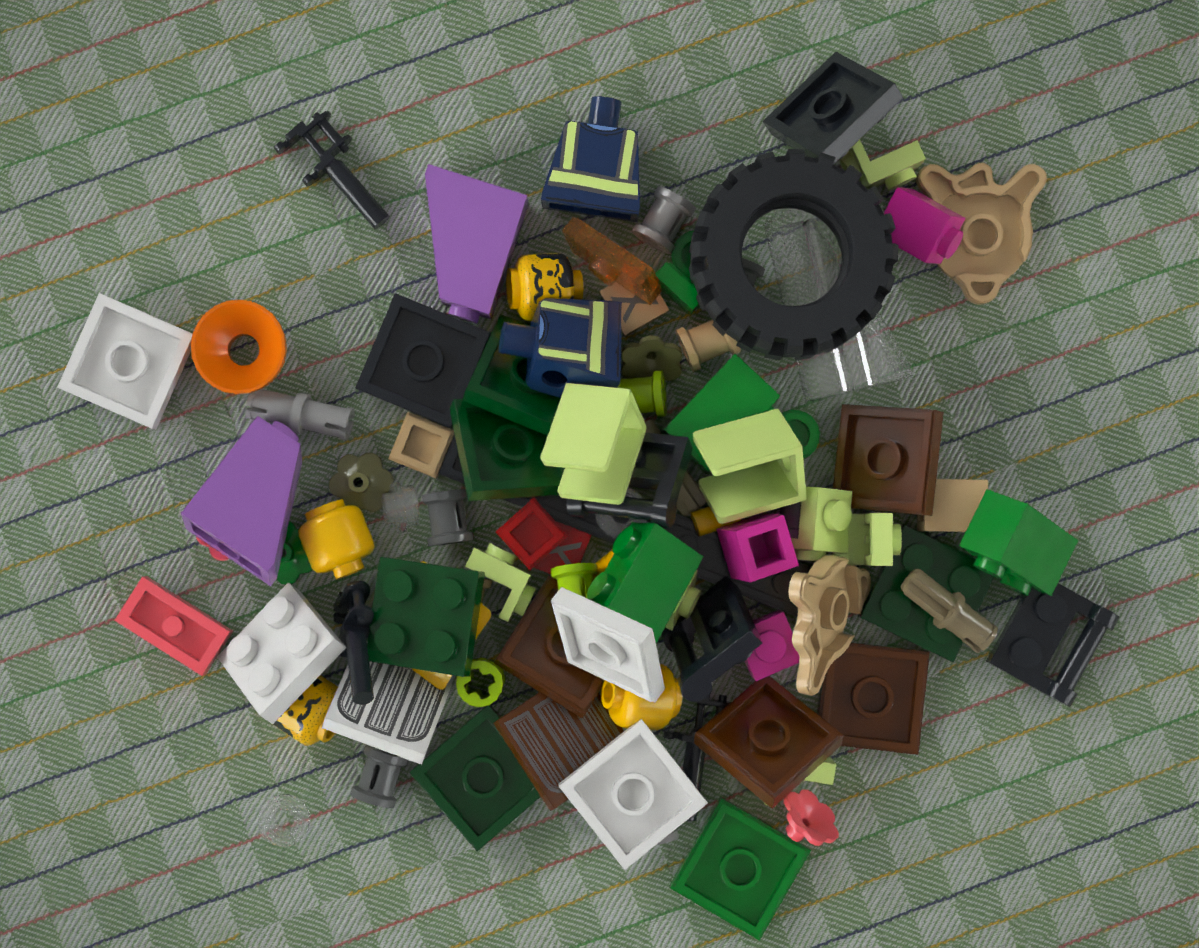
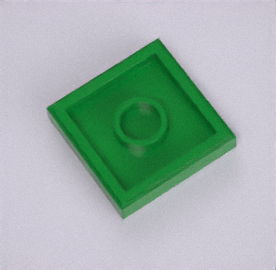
(740, 868)

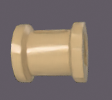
(704, 344)

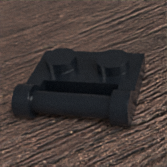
(659, 468)
(724, 633)
(1035, 634)

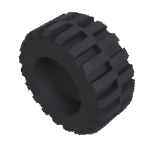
(831, 196)

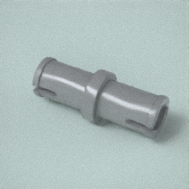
(301, 413)

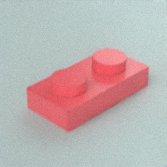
(173, 625)

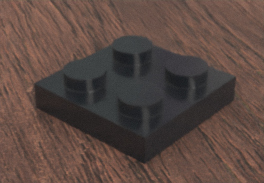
(833, 108)
(422, 359)

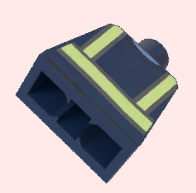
(596, 166)
(568, 344)

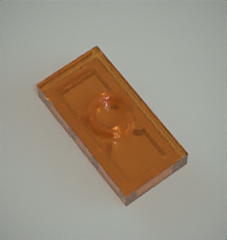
(611, 262)

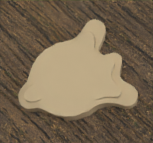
(995, 223)
(823, 606)

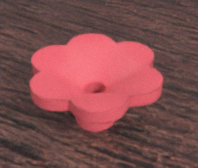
(809, 819)

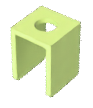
(596, 442)
(753, 466)

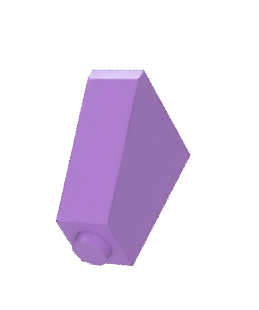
(472, 239)
(250, 499)

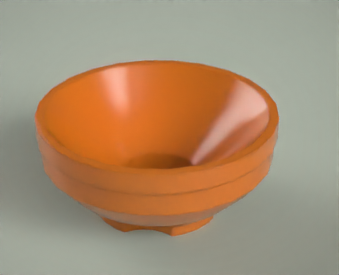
(218, 331)

